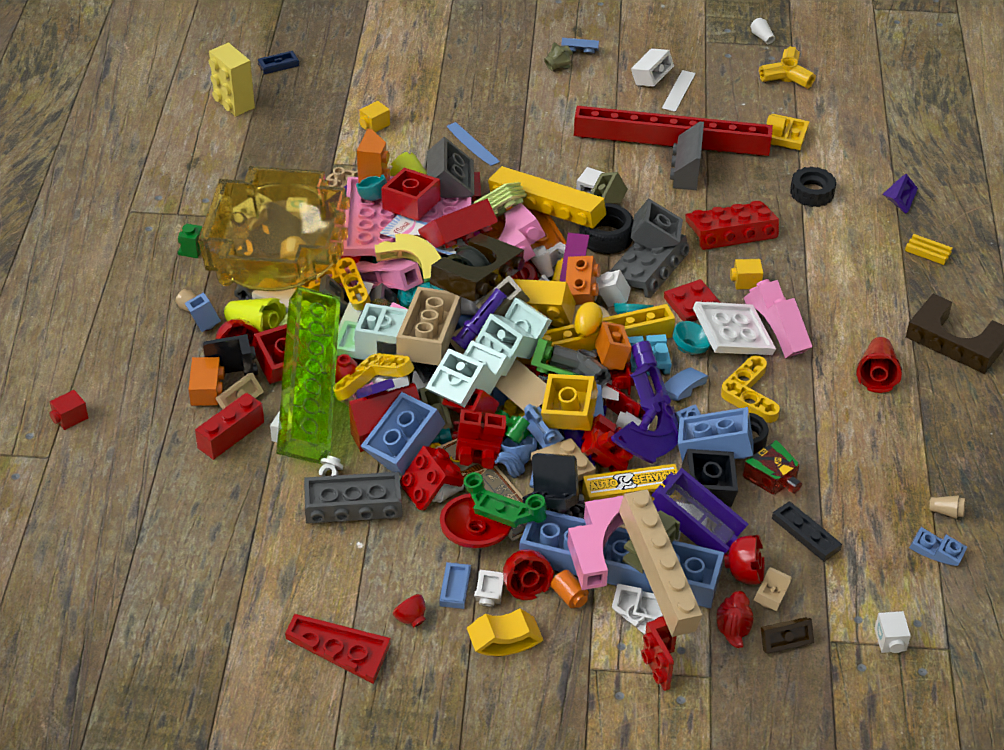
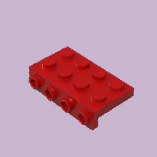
(733, 225)

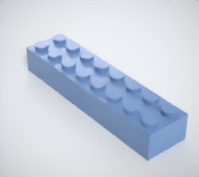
(550, 538)

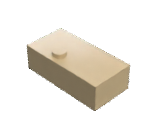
(428, 325)

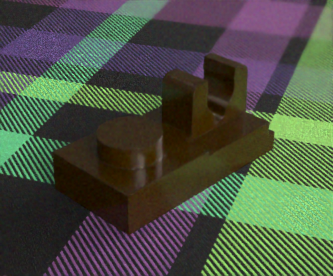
(787, 635)

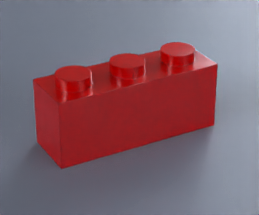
(229, 425)

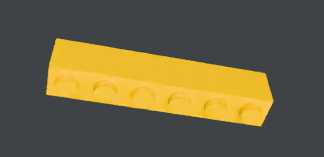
(553, 197)

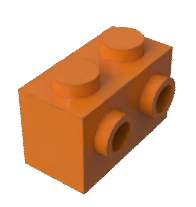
(582, 277)
(613, 346)
(205, 380)

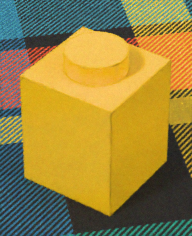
(374, 116)
(746, 273)

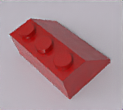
(459, 224)
(369, 410)

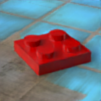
(684, 297)

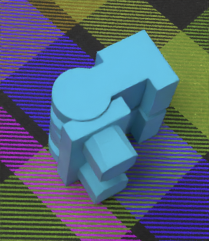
(660, 350)

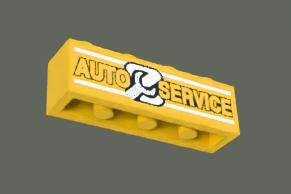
(621, 482)

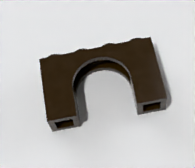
(477, 281)
(973, 352)

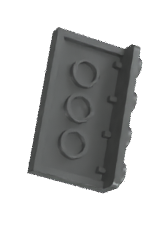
(651, 266)
(352, 497)

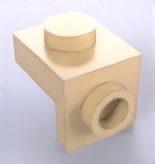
(773, 589)

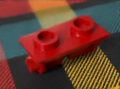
(621, 378)
(624, 404)

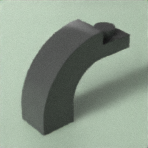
(331, 287)

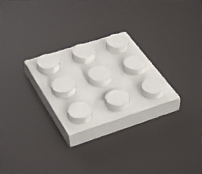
(734, 328)

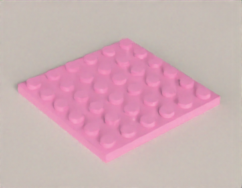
(368, 219)

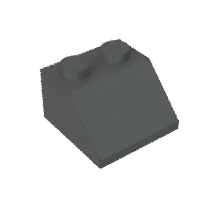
(656, 226)

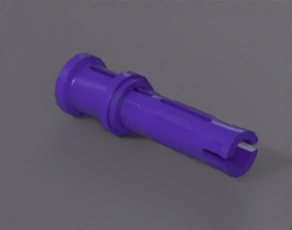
(472, 328)

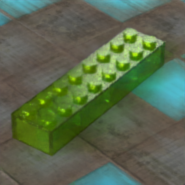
(309, 376)

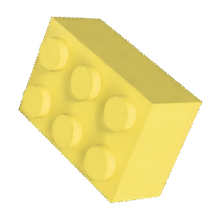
(231, 79)

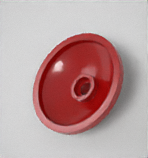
(469, 529)

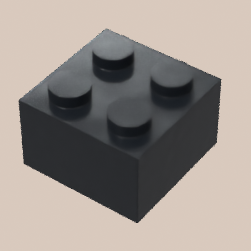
(714, 471)

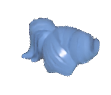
(516, 455)

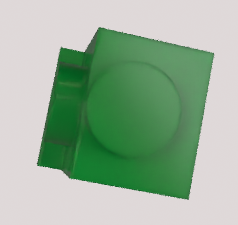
(189, 241)

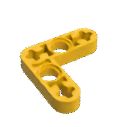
(340, 276)
(374, 365)
(736, 390)

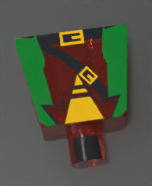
(773, 469)

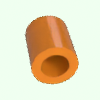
(569, 589)

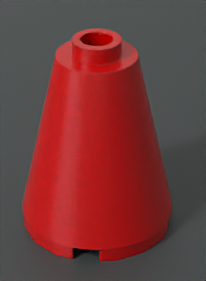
(879, 366)

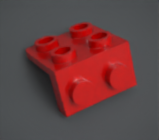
(428, 474)
(657, 650)

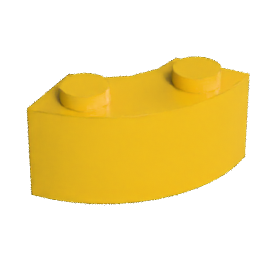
(504, 633)

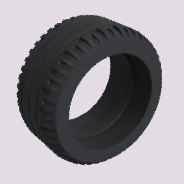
(610, 241)

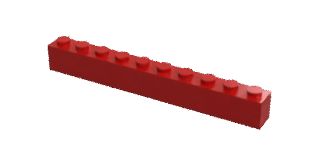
(665, 129)

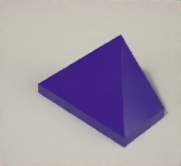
(902, 193)

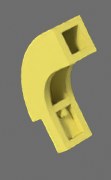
(410, 248)

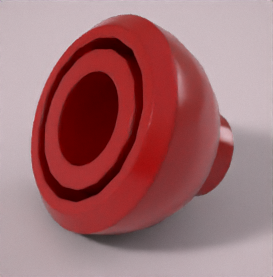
(344, 366)
(411, 611)

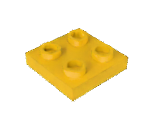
(787, 131)

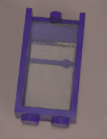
(700, 512)

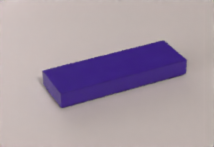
(375, 388)

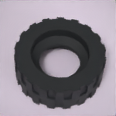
(809, 196)

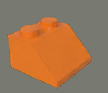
(372, 157)

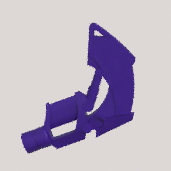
(638, 439)

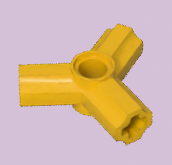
(788, 70)

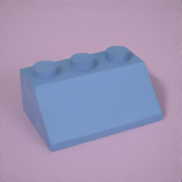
(717, 432)
(403, 433)

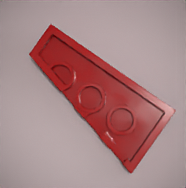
(341, 645)

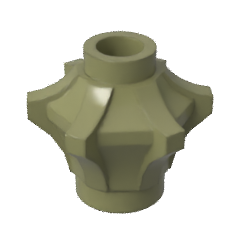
(558, 57)

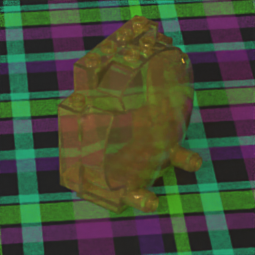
(274, 228)

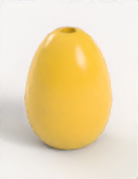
(588, 319)

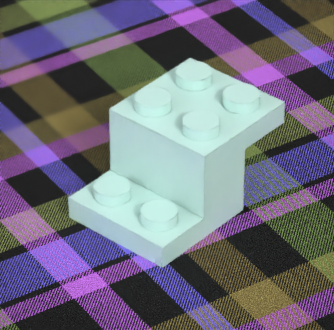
(374, 328)
(515, 332)
(463, 373)

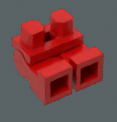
(479, 441)
(603, 449)

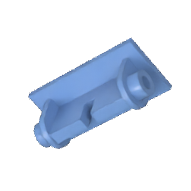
(543, 435)

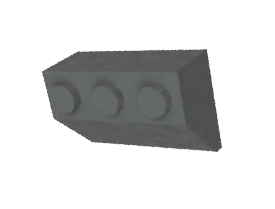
(687, 158)
(452, 168)

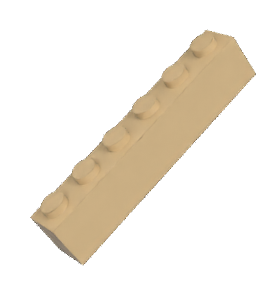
(660, 563)

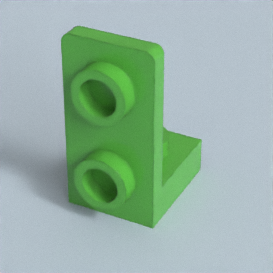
(542, 353)

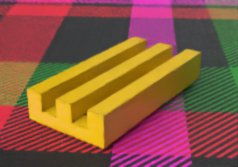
(928, 249)

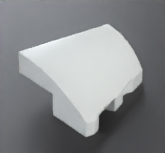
(636, 606)

